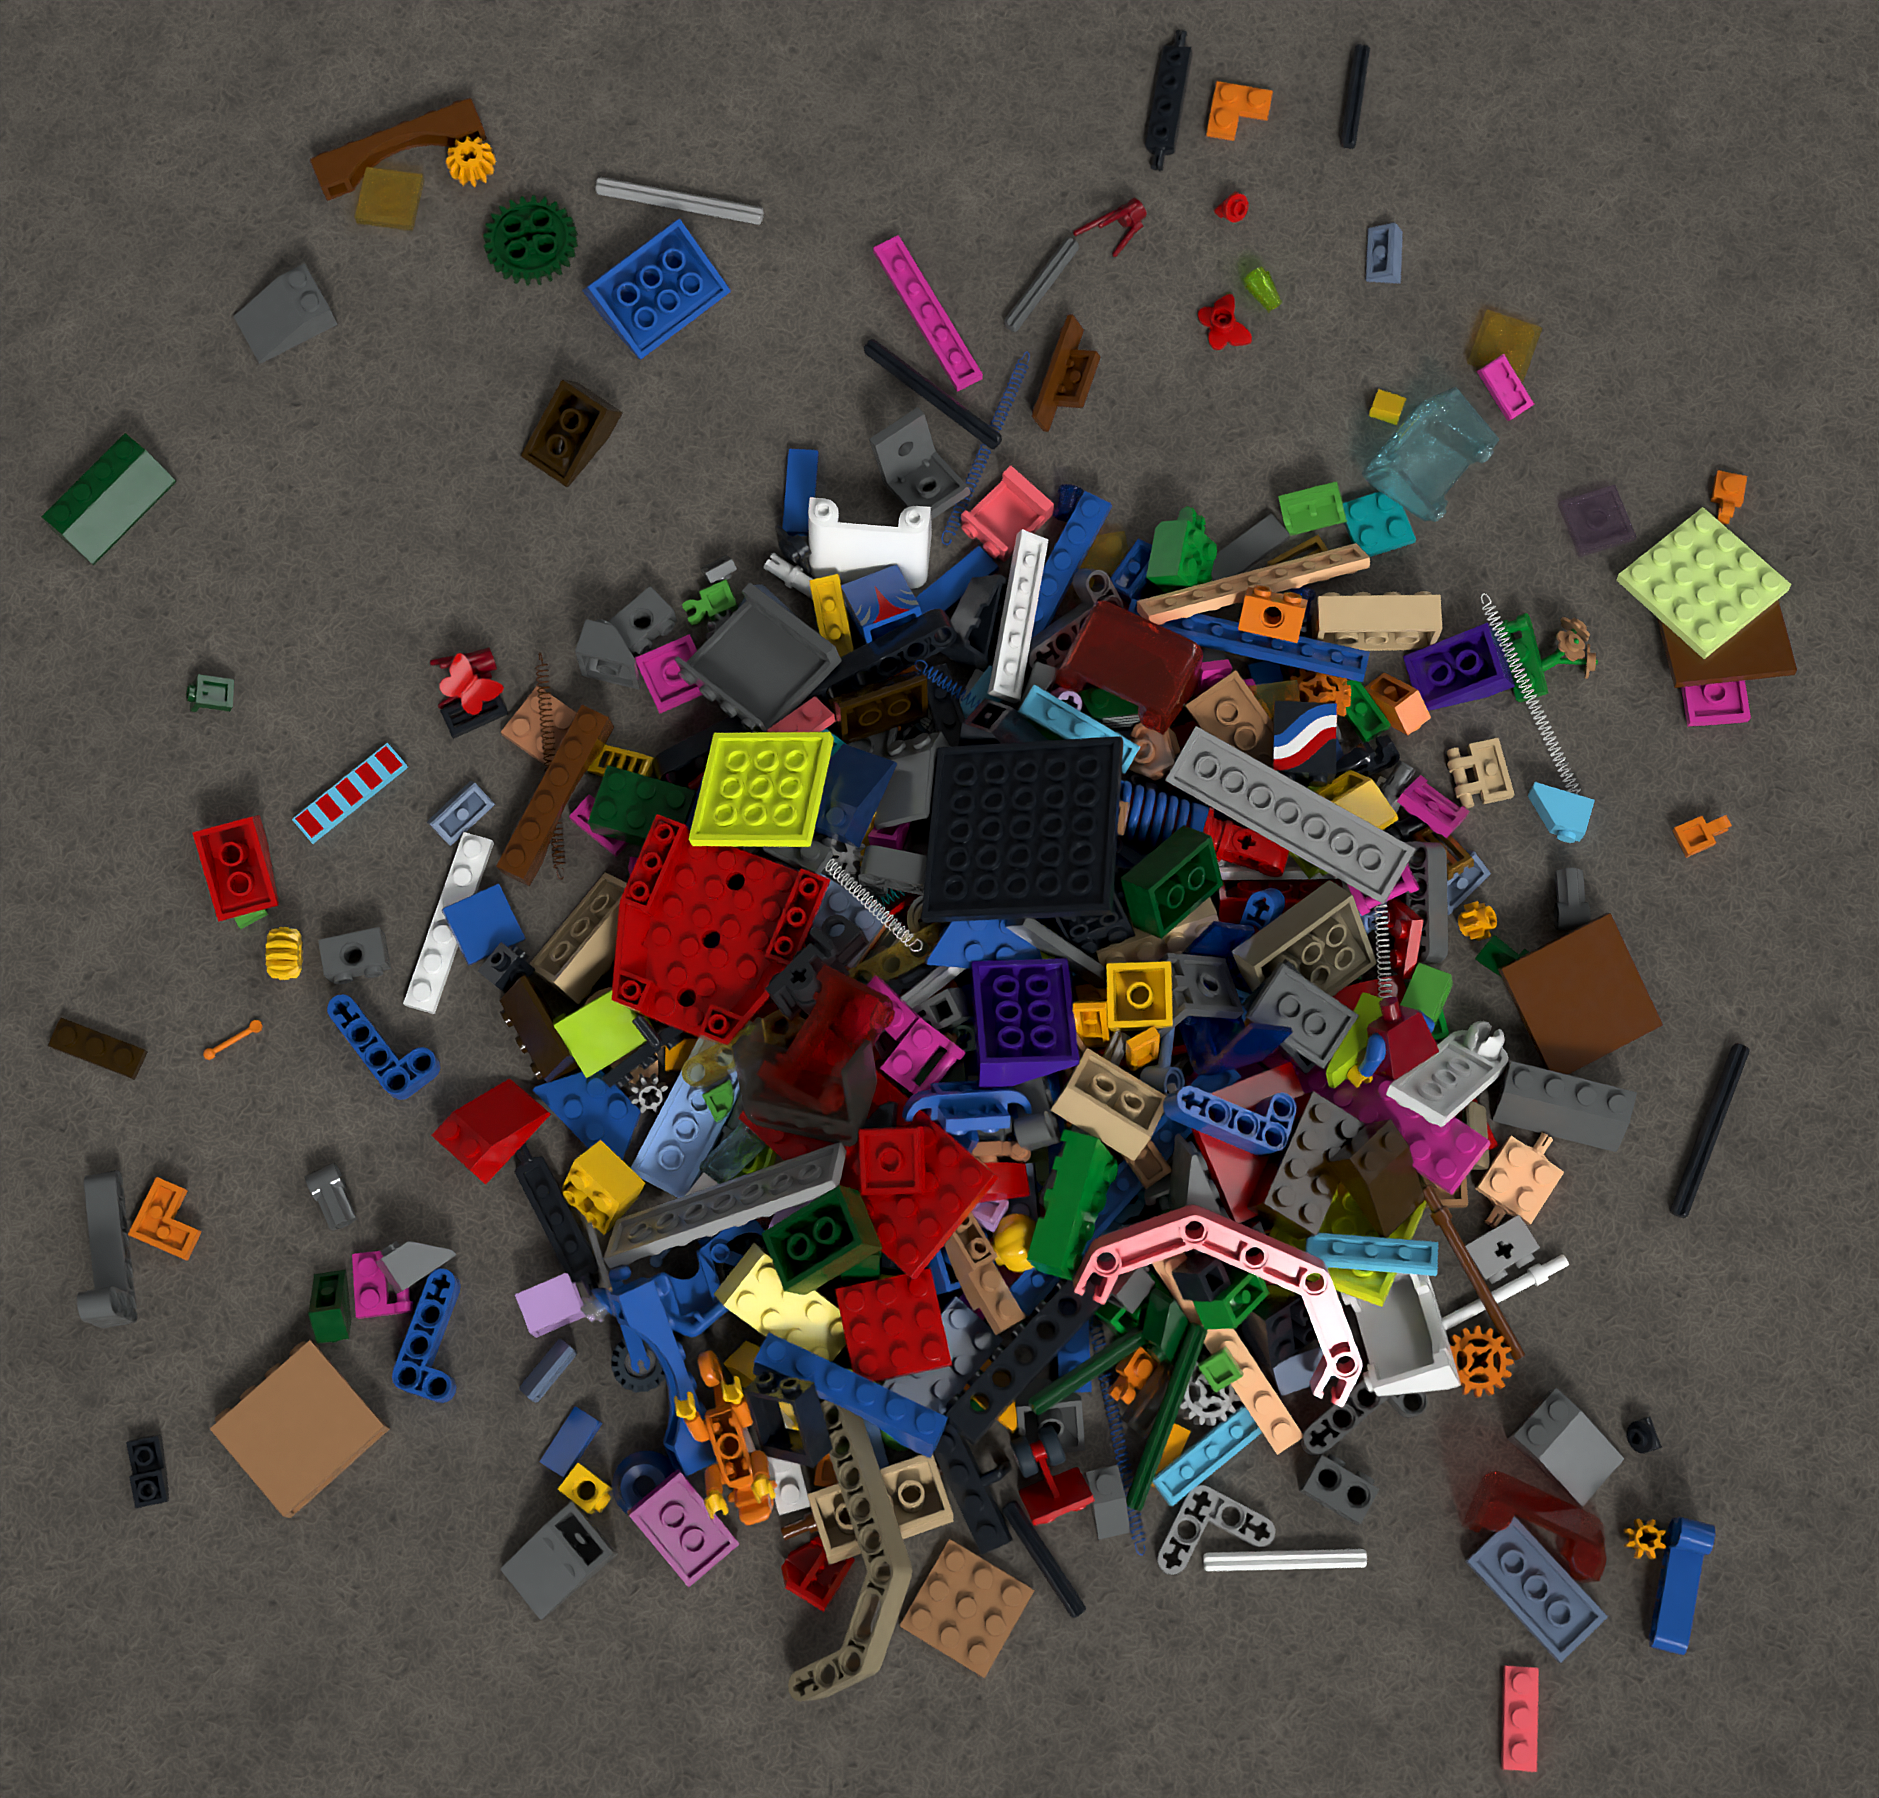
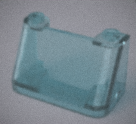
(1431, 454)

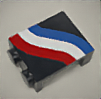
(1305, 741)

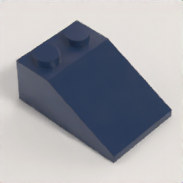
(852, 794)

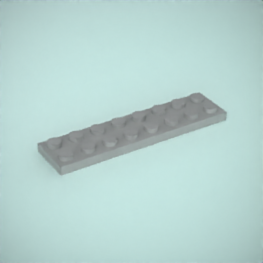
(1290, 815)
(725, 1205)

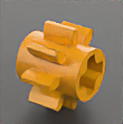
(1477, 921)
(1636, 1533)

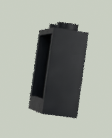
(799, 1446)

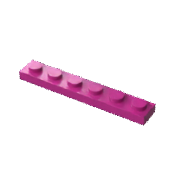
(927, 313)

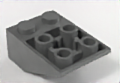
(1190, 1182)
(558, 1560)

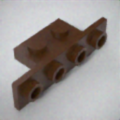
(1068, 375)

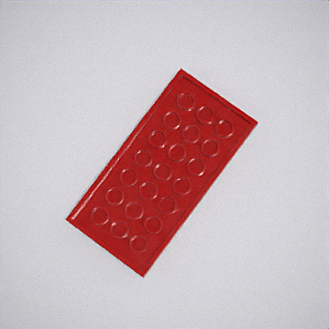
(907, 1225)

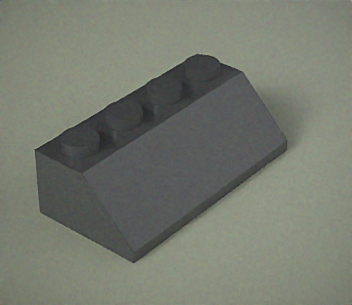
(1563, 1106)

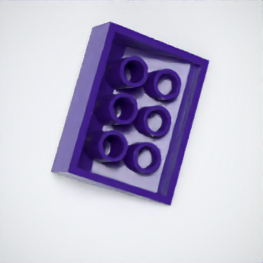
(1022, 1020)

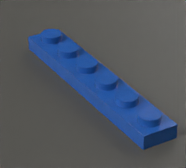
(1068, 556)

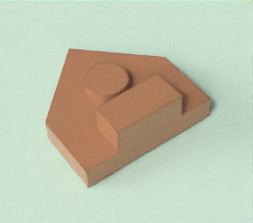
(1156, 752)

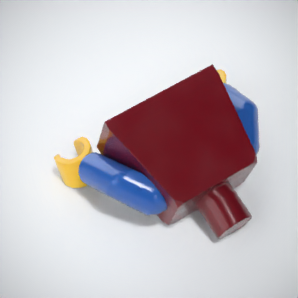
(1395, 1043)

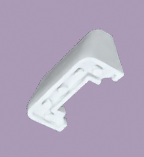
(866, 549)
(1405, 1339)

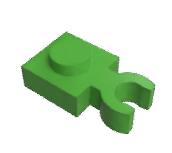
(714, 600)

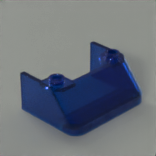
(1226, 1043)

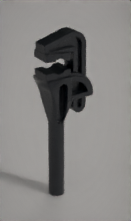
(1363, 758)

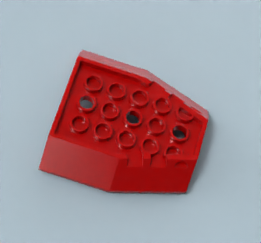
(681, 897)

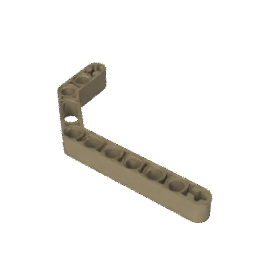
(844, 1667)

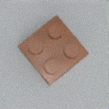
(525, 726)

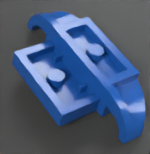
(966, 1106)

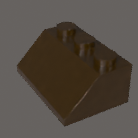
(880, 706)
(533, 1021)

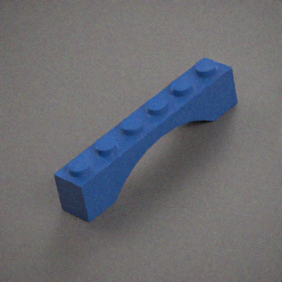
(641, 1310)
(891, 1412)

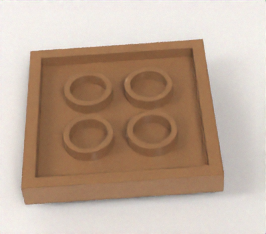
(967, 1608)

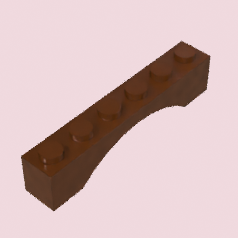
(344, 167)
(534, 832)

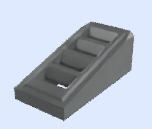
(1041, 676)

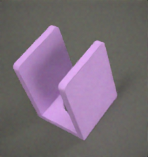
(550, 1305)

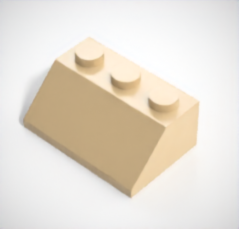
(1110, 1104)

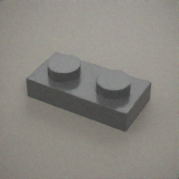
(807, 858)

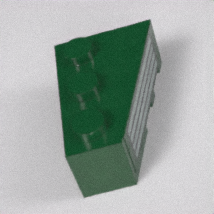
(1114, 711)

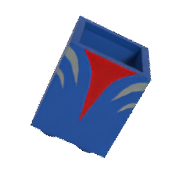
(880, 603)

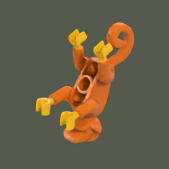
(738, 1461)

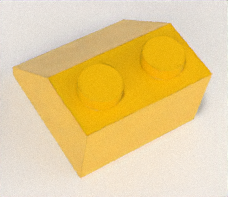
(1139, 996)

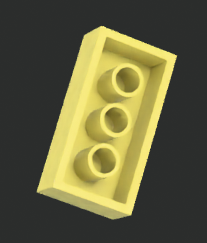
(759, 1299)

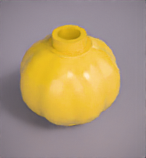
(1013, 1241)

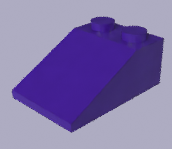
(1460, 668)

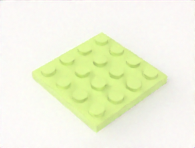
(1703, 582)

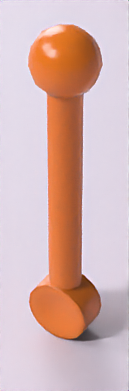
(255, 1026)

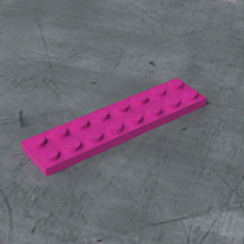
(1438, 1152)

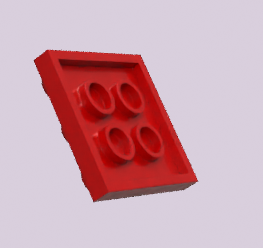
(893, 1327)

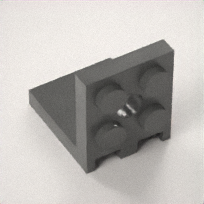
(916, 465)
(1190, 994)

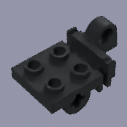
(797, 983)

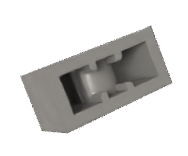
(1513, 1236)

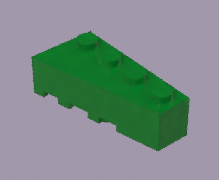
(1072, 1205)

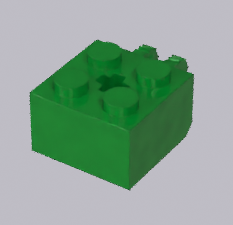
(1181, 553)

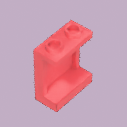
(1005, 512)

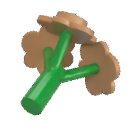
(1572, 645)

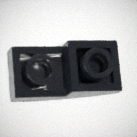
(149, 1471)

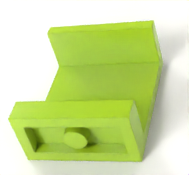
(599, 1033)

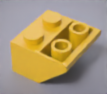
(1361, 797)
(601, 1186)

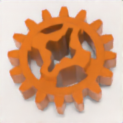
(1316, 688)
(1489, 1372)

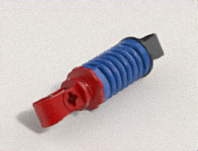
(1160, 817)

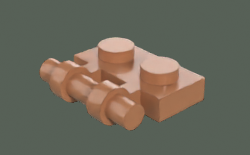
(999, 1150)

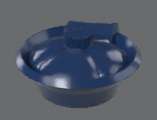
(639, 1476)

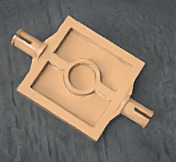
(1519, 1180)

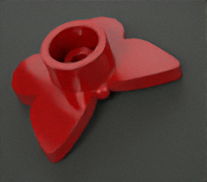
(1223, 324)
(468, 685)

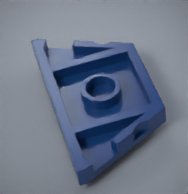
(979, 941)
(592, 1110)

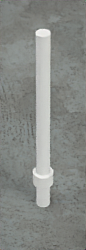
(1536, 1275)

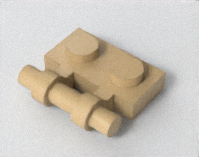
(1489, 771)

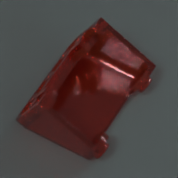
(1133, 662)
(835, 1029)
(1504, 1496)

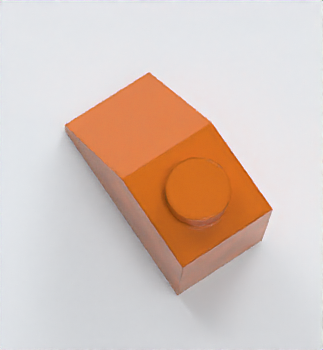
(1398, 703)

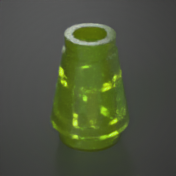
(1262, 288)

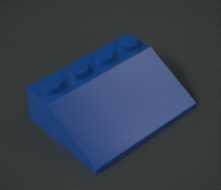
(657, 289)

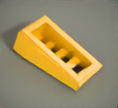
(645, 761)

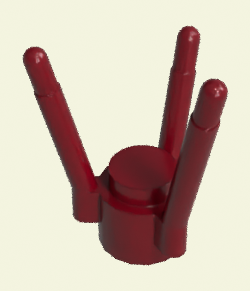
(1127, 214)
(480, 661)

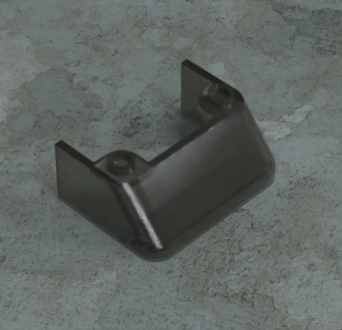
(779, 1113)

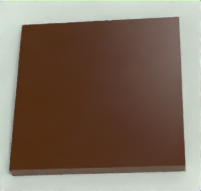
(1752, 653)
(1580, 996)

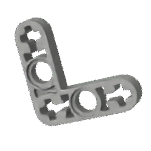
(1213, 1515)

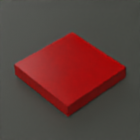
(892, 1161)

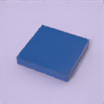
(483, 923)

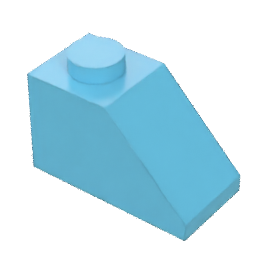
(1562, 811)

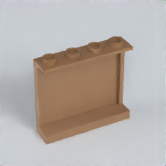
(298, 1428)

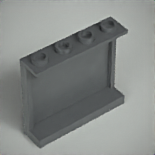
(760, 662)

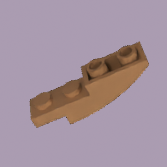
(979, 1278)

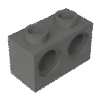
(1336, 1496)

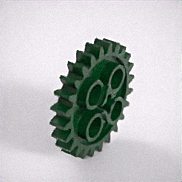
(526, 218)

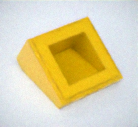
(1387, 407)

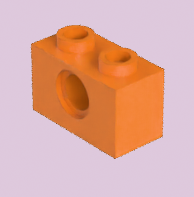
(1257, 621)

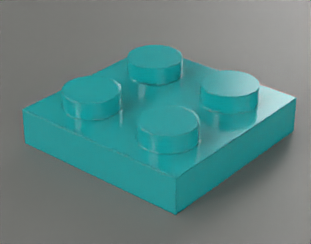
(1377, 524)

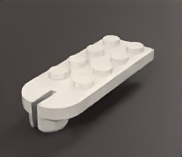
(1454, 1075)

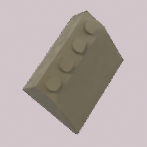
(1317, 936)

